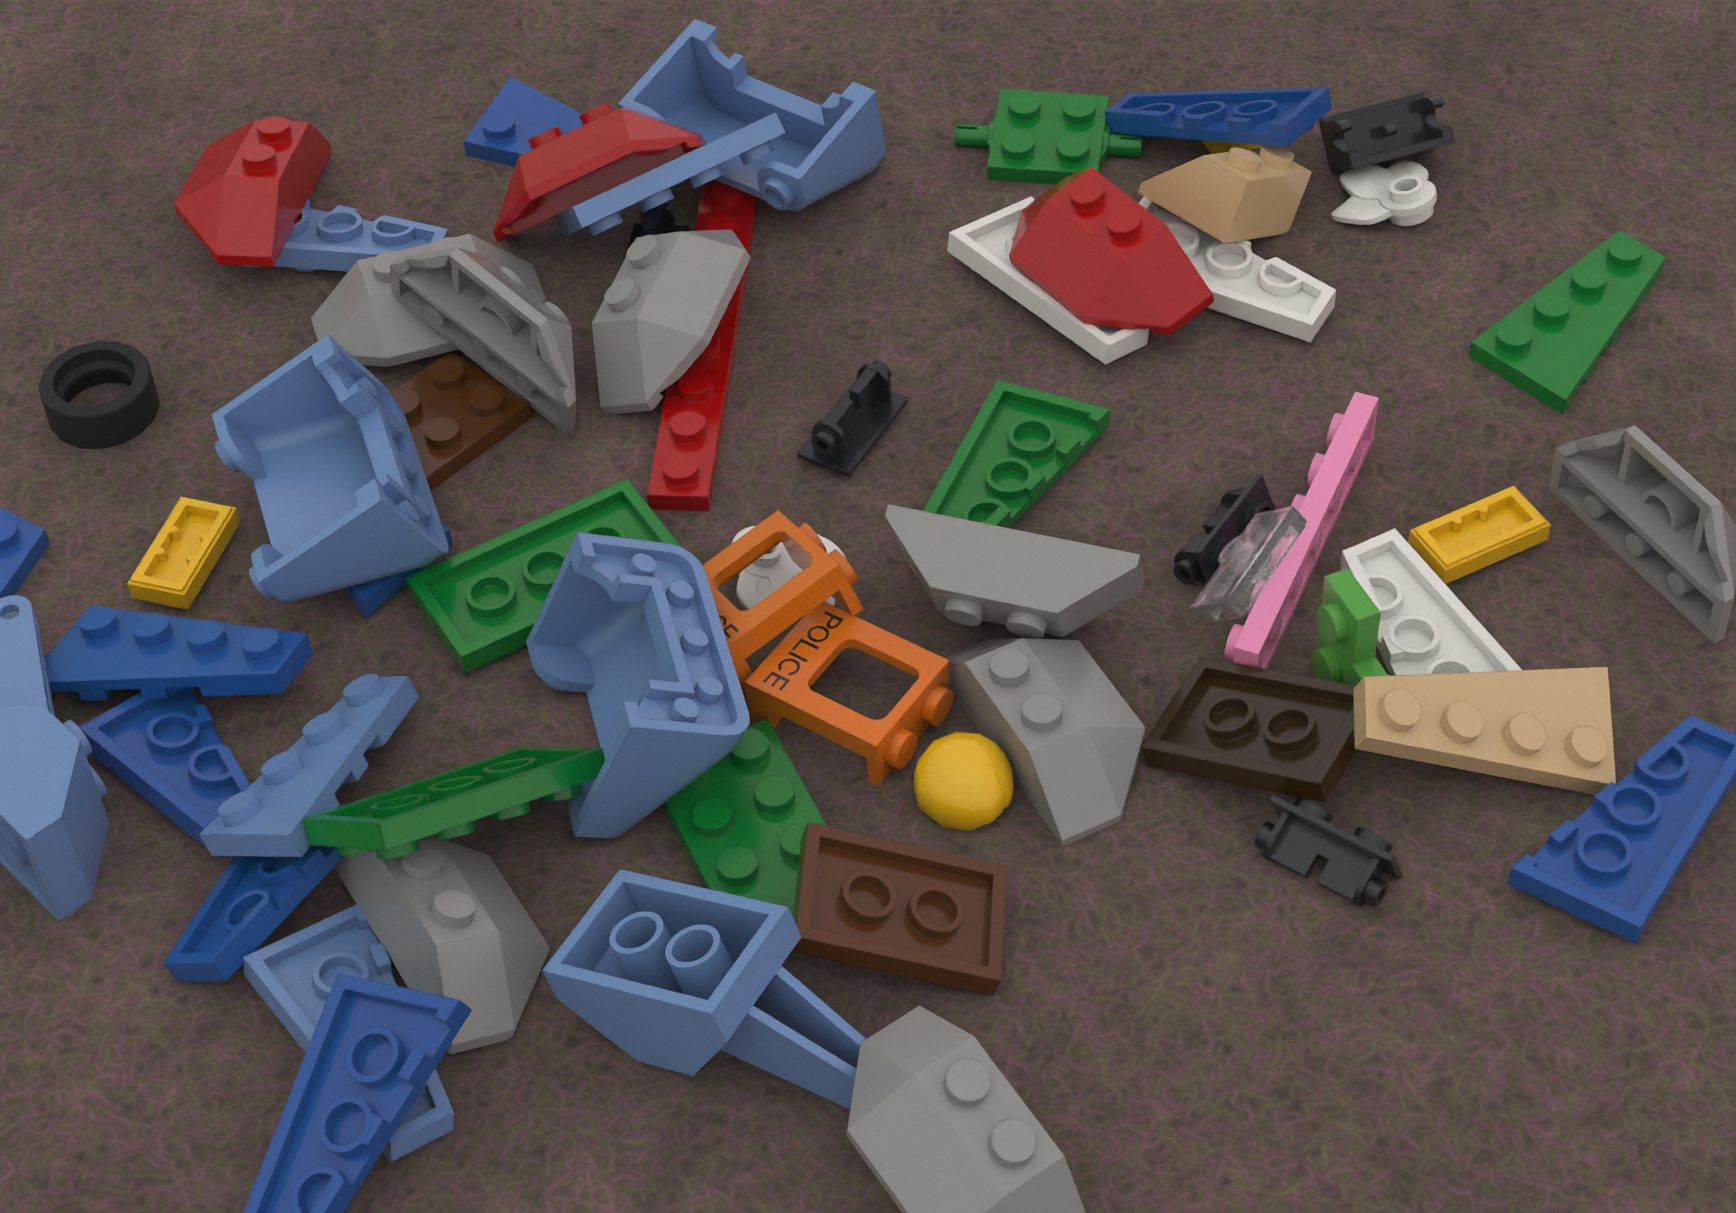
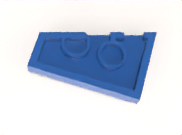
(515, 118)

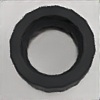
(107, 422)

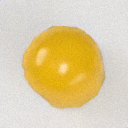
(963, 781)

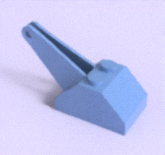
(48, 791)
(699, 972)

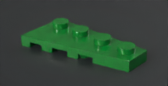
(1564, 328)
(1015, 454)

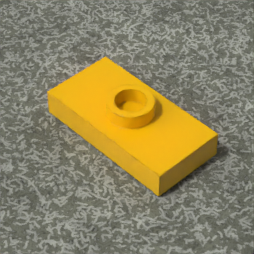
(1479, 534)
(184, 553)

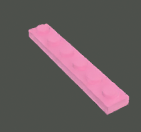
(1328, 485)

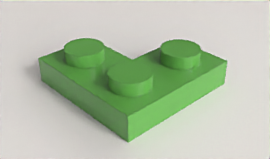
(1346, 631)

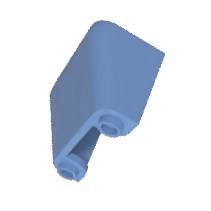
(714, 96)
(330, 476)
(650, 653)

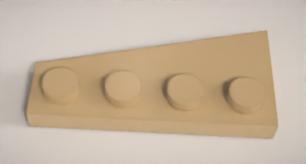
(1504, 724)

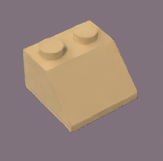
(1233, 192)

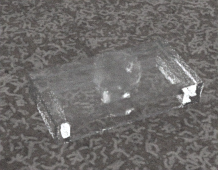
(1248, 564)

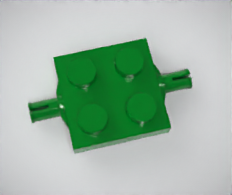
(1047, 136)

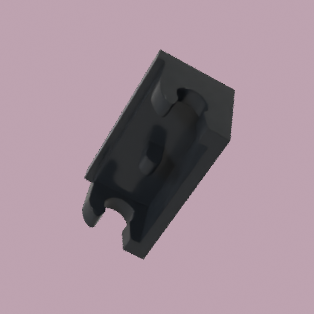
(1383, 132)

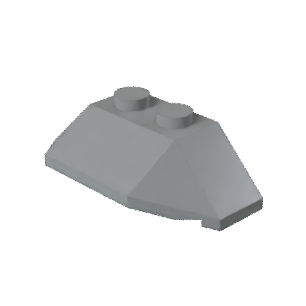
(662, 313)
(495, 325)
(382, 329)
(1654, 520)
(1011, 574)
(1058, 725)
(452, 932)
(950, 1127)

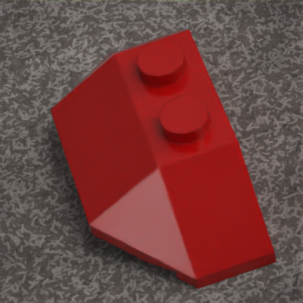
(586, 163)
(253, 189)
(1107, 257)

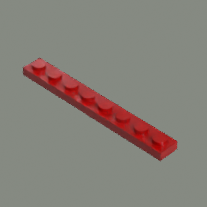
(697, 401)

